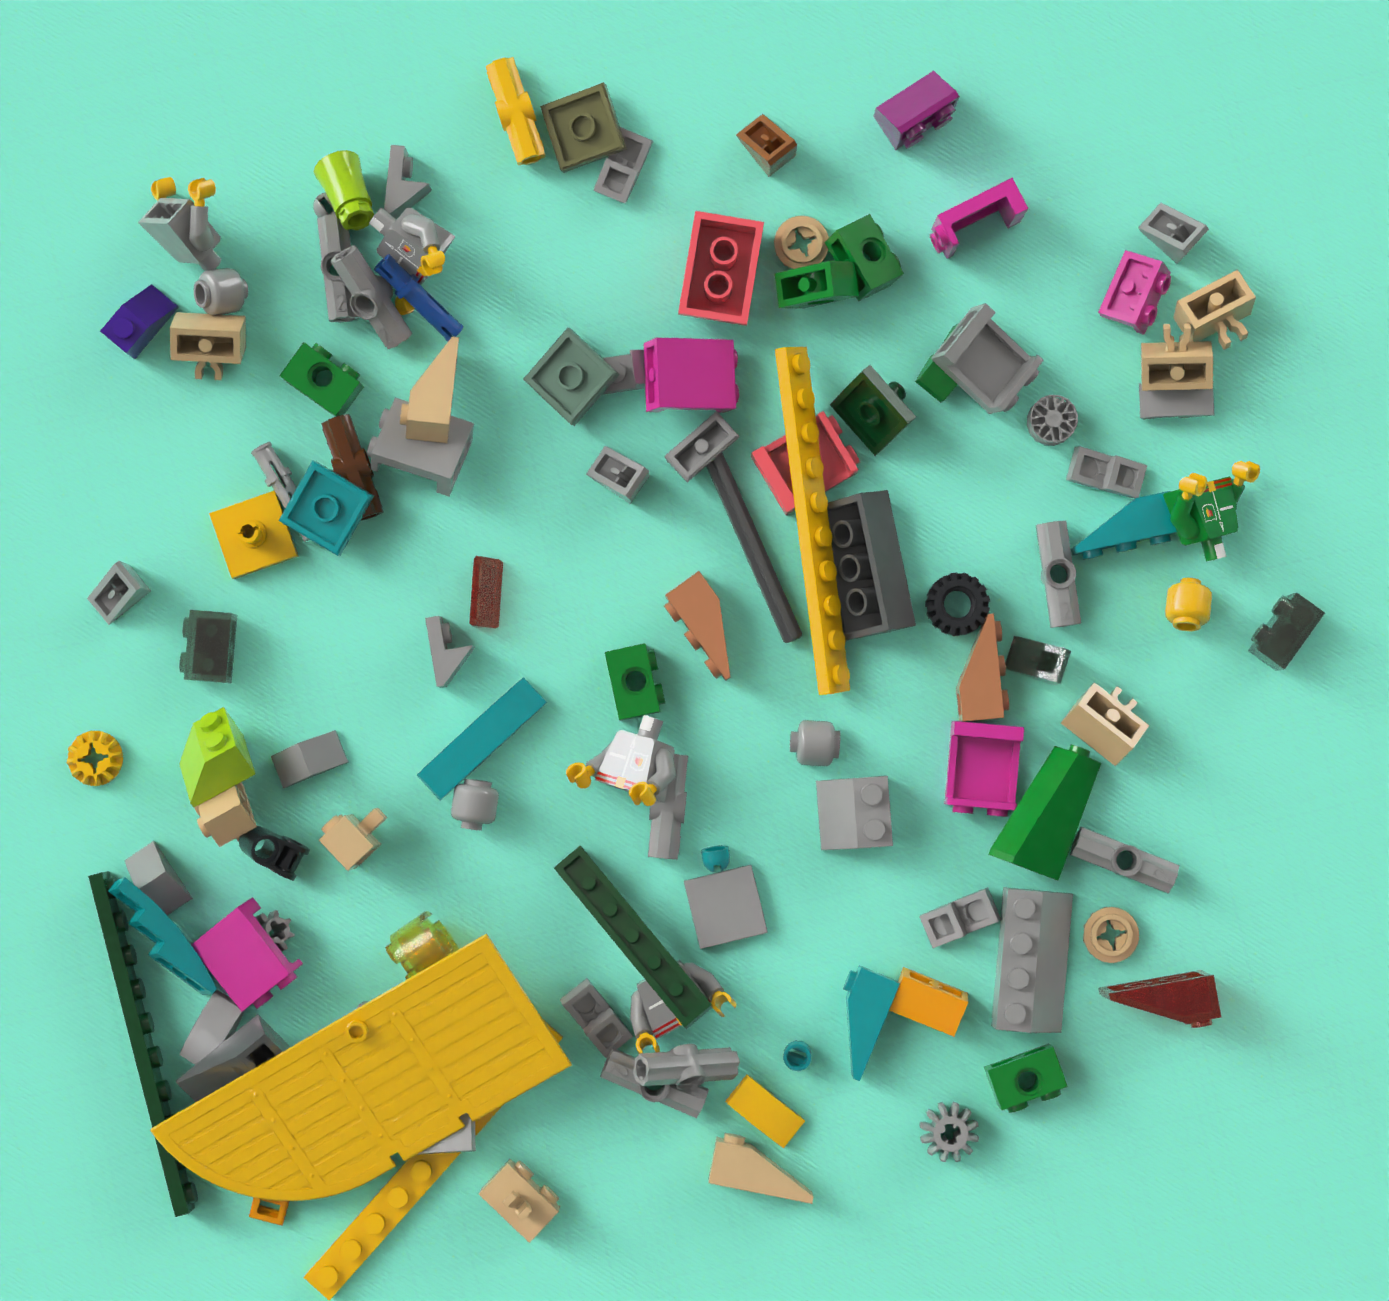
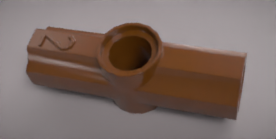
(350, 459)

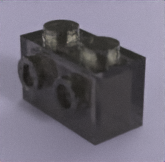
(1286, 630)
(209, 646)

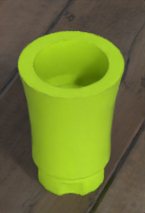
(345, 187)

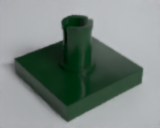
(873, 409)

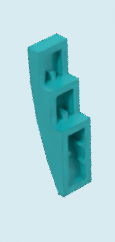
(481, 738)
(171, 946)

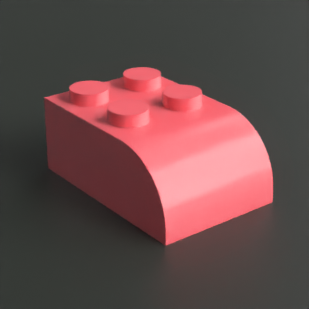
(721, 268)

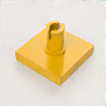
(253, 535)

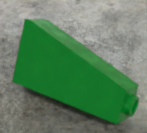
(1049, 813)

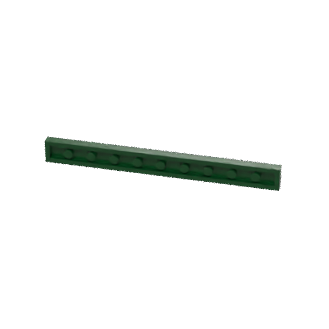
(139, 1027)

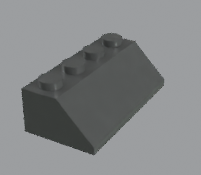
(869, 566)

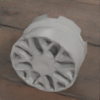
(1052, 420)

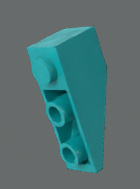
(1137, 521)

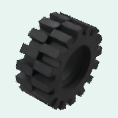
(967, 585)

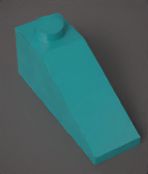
(867, 1008)

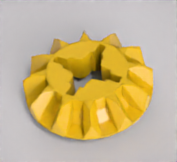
(107, 768)

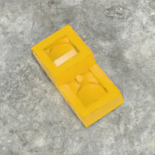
(765, 1111)

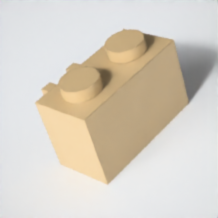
(1217, 308)
(208, 339)
(1177, 364)
(1105, 723)
(226, 815)
(351, 839)
(520, 1199)

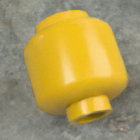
(1188, 604)

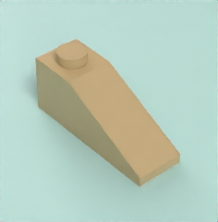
(431, 398)
(748, 1169)

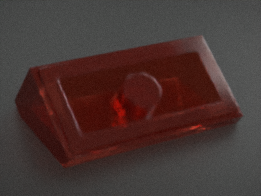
(486, 592)

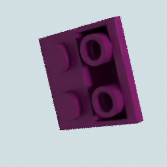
(917, 109)

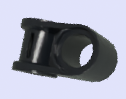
(278, 852)

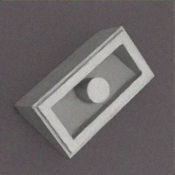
(701, 446)

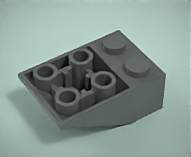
(233, 1058)

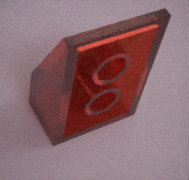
(1182, 997)

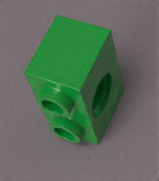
(867, 237)
(816, 284)
(302, 374)
(622, 663)
(1005, 1073)

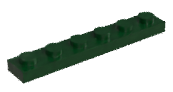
(633, 937)

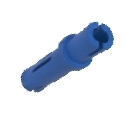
(409, 289)

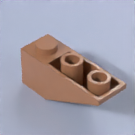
(701, 612)
(980, 683)

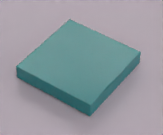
(326, 508)

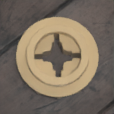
(807, 228)
(1124, 944)

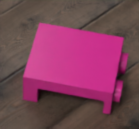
(1002, 198)
(690, 374)
(983, 767)
(245, 957)

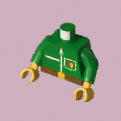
(1208, 509)

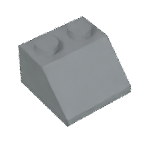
(854, 813)

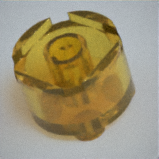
(420, 944)

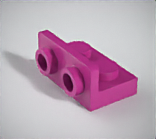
(1136, 291)

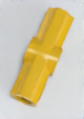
(515, 111)

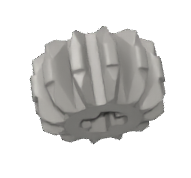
(960, 1136)

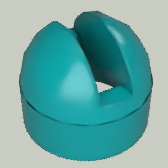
(715, 856)
(796, 1061)

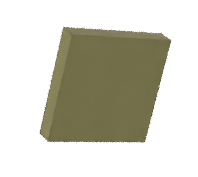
(583, 127)

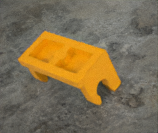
(929, 1002)

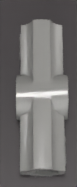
(332, 242)
(371, 297)
(1055, 550)
(669, 815)
(1144, 867)
(686, 1066)
(619, 1070)

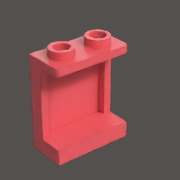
(837, 460)

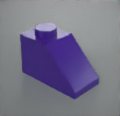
(139, 320)

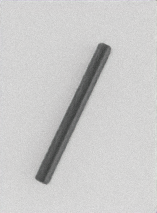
(754, 549)

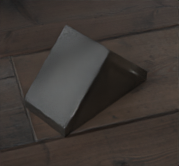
(1037, 660)

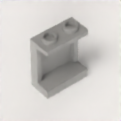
(986, 361)
(423, 458)

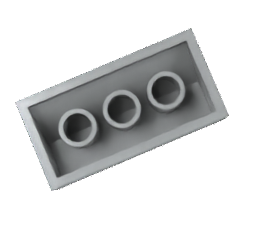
(1032, 961)

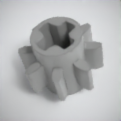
(278, 925)

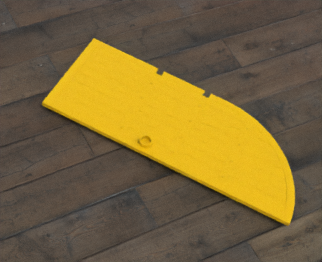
(372, 1084)

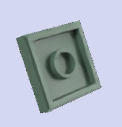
(571, 376)

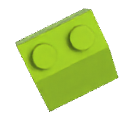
(214, 757)

